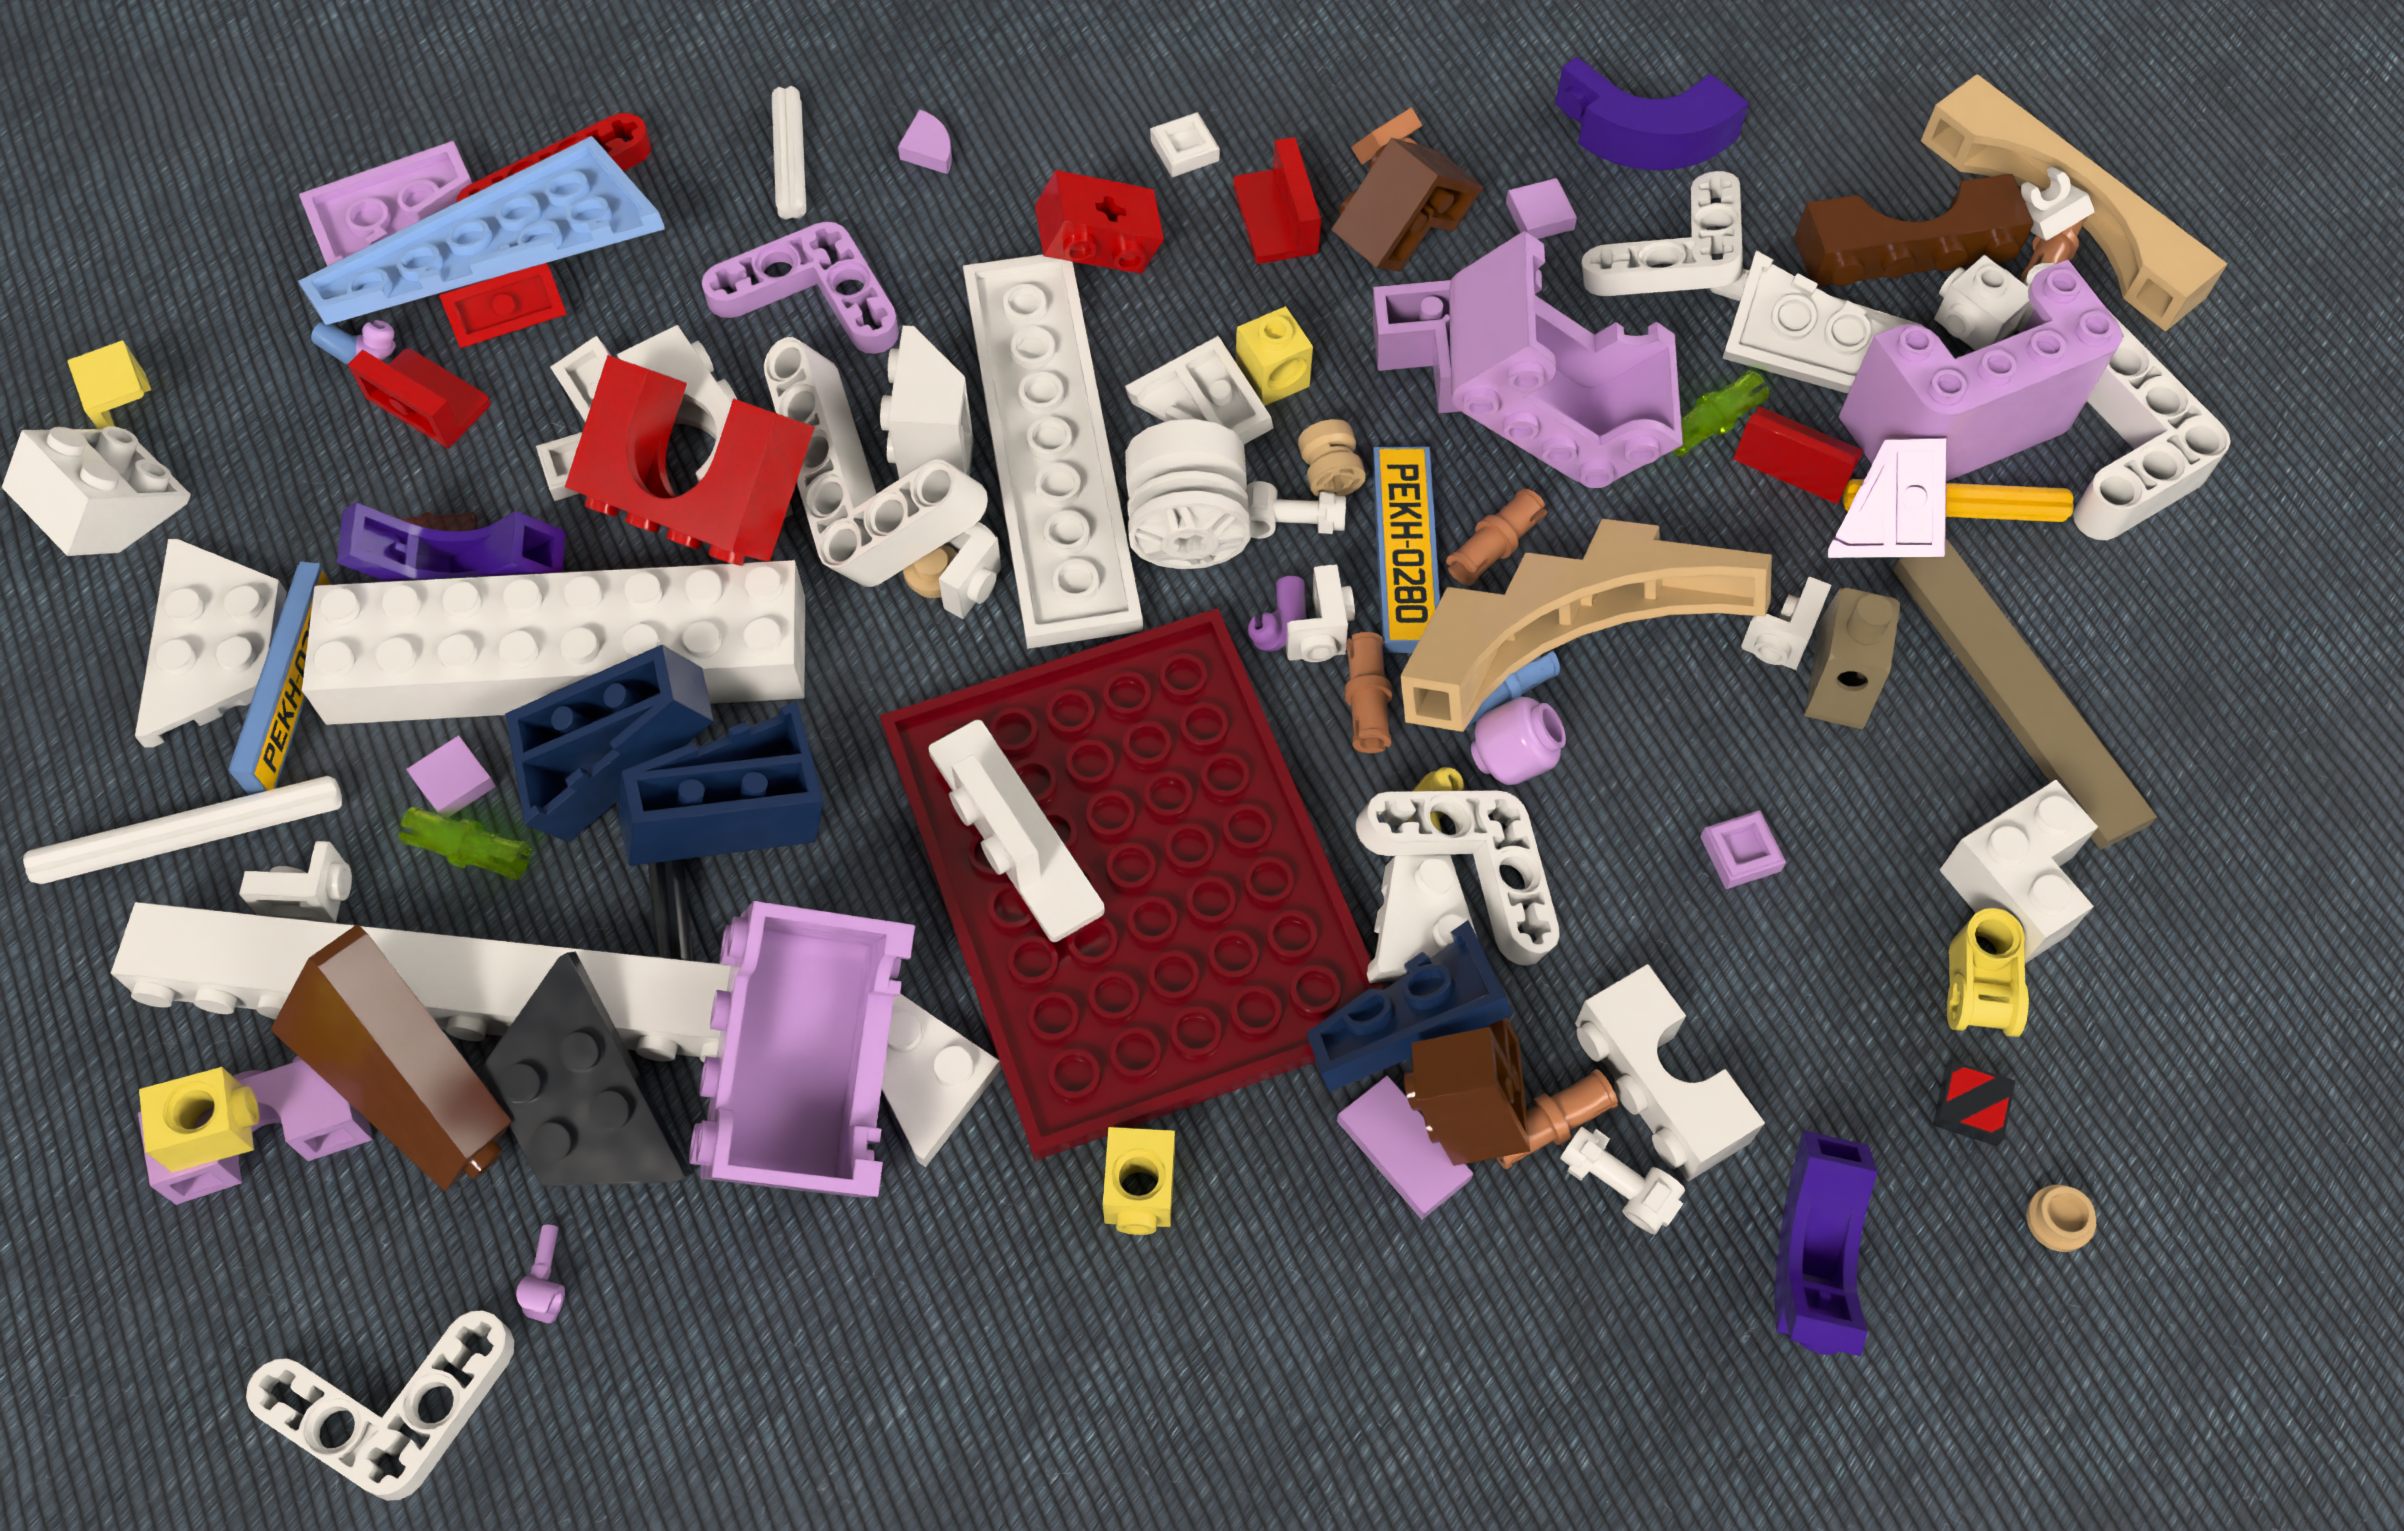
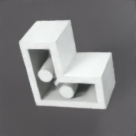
(2017, 862)

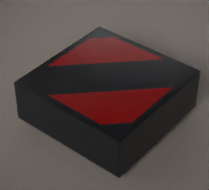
(1974, 1103)

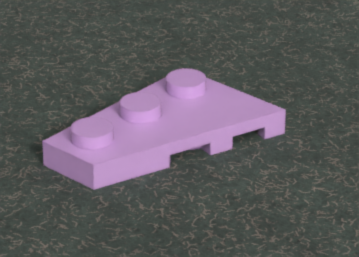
(383, 200)

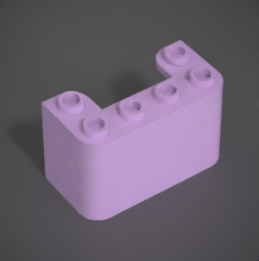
(1551, 385)
(1992, 397)
(800, 1050)

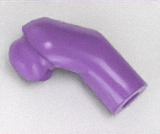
(1271, 631)

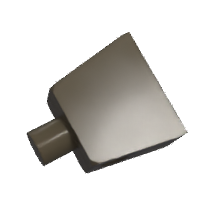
(1858, 637)

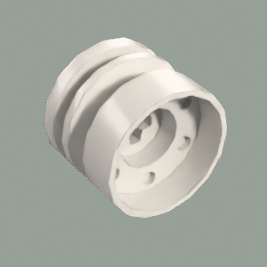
(1187, 494)

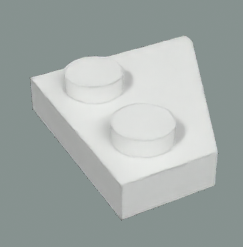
(1203, 387)
(1417, 913)
(931, 1077)

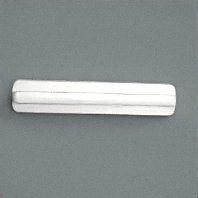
(788, 153)

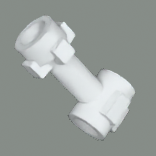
(1267, 510)
(1651, 1199)

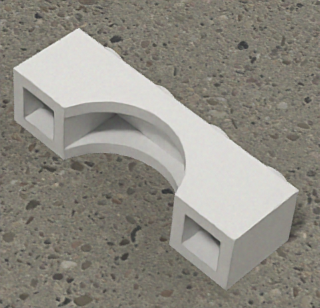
(704, 399)

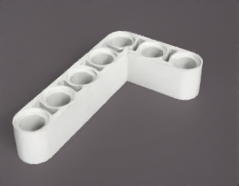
(2167, 427)
(853, 526)

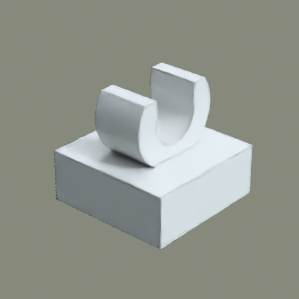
(2056, 206)

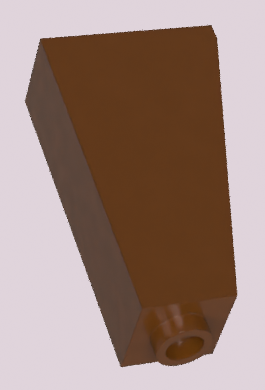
(391, 1059)

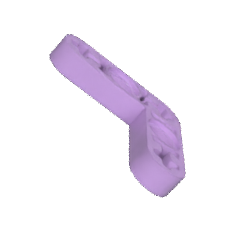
(809, 267)

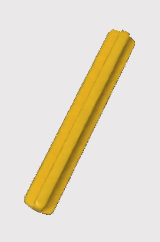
(1996, 501)

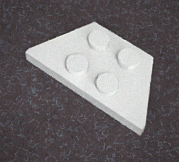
(205, 640)

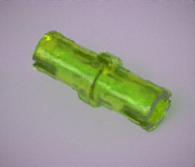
(1718, 410)
(465, 842)

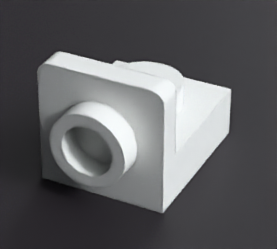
(1785, 638)
(298, 894)

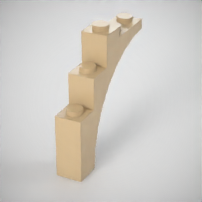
(1623, 578)

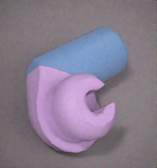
(376, 340)

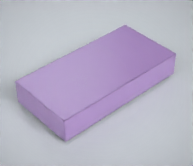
(1401, 1149)

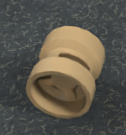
(1329, 452)

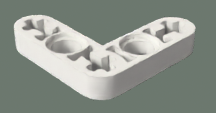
(1627, 266)
(1478, 837)
(377, 1435)

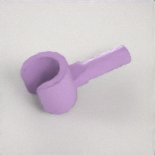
(536, 1294)

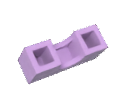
(312, 1118)

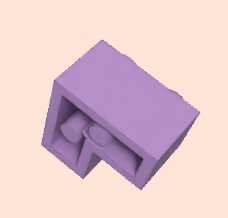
(1414, 332)

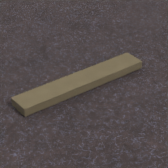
(2025, 694)

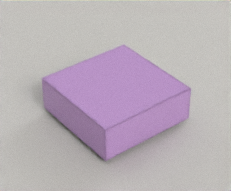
(1541, 209)
(451, 777)
(1743, 849)

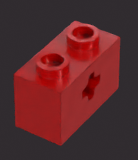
(1098, 222)

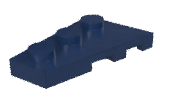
(1434, 999)

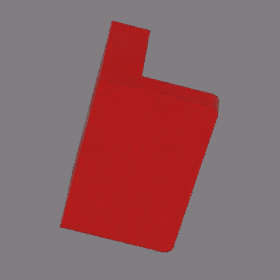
(1279, 207)
(502, 304)
(420, 394)
(1797, 454)

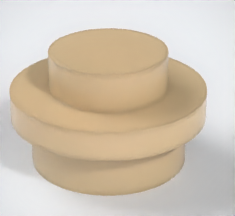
(925, 573)
(2061, 1218)

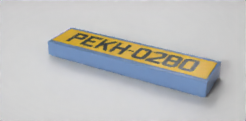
(1405, 544)
(279, 692)

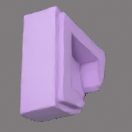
(927, 143)

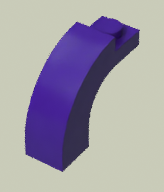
(1650, 131)
(407, 552)
(1821, 1243)

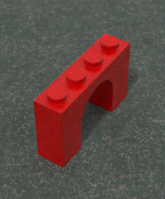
(735, 503)

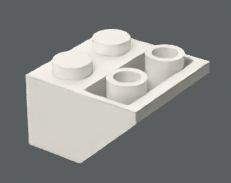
(927, 407)
(91, 487)

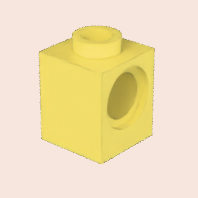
(1274, 355)
(173, 1108)
(1134, 1152)

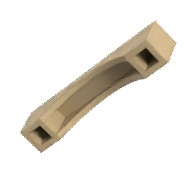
(2155, 260)

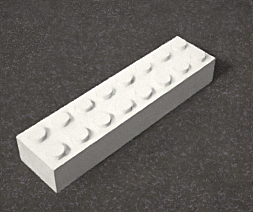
(518, 637)

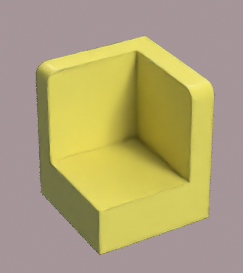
(107, 380)

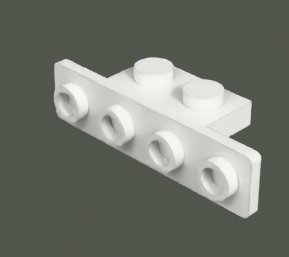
(1015, 831)

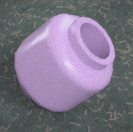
(1518, 740)

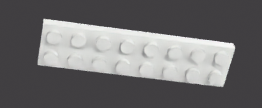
(1051, 452)

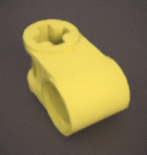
(1986, 986)

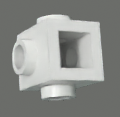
(1982, 304)

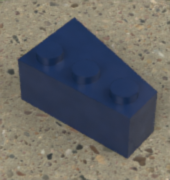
(582, 736)
(723, 796)

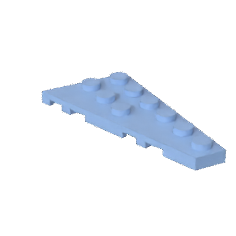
(529, 219)

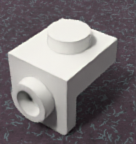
(973, 570)
(1327, 633)

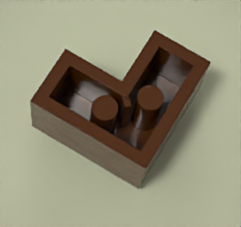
(1401, 200)
(1471, 1093)

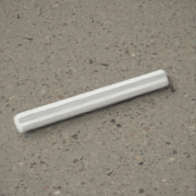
(182, 830)

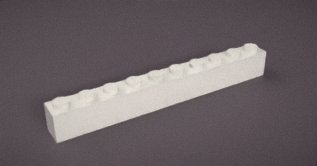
(461, 981)

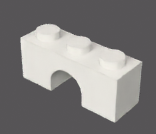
(1689, 1121)

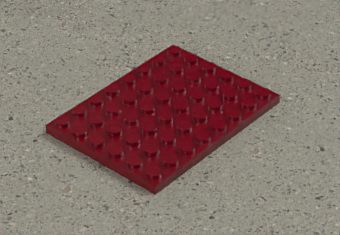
(1209, 873)

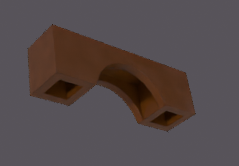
(1852, 242)

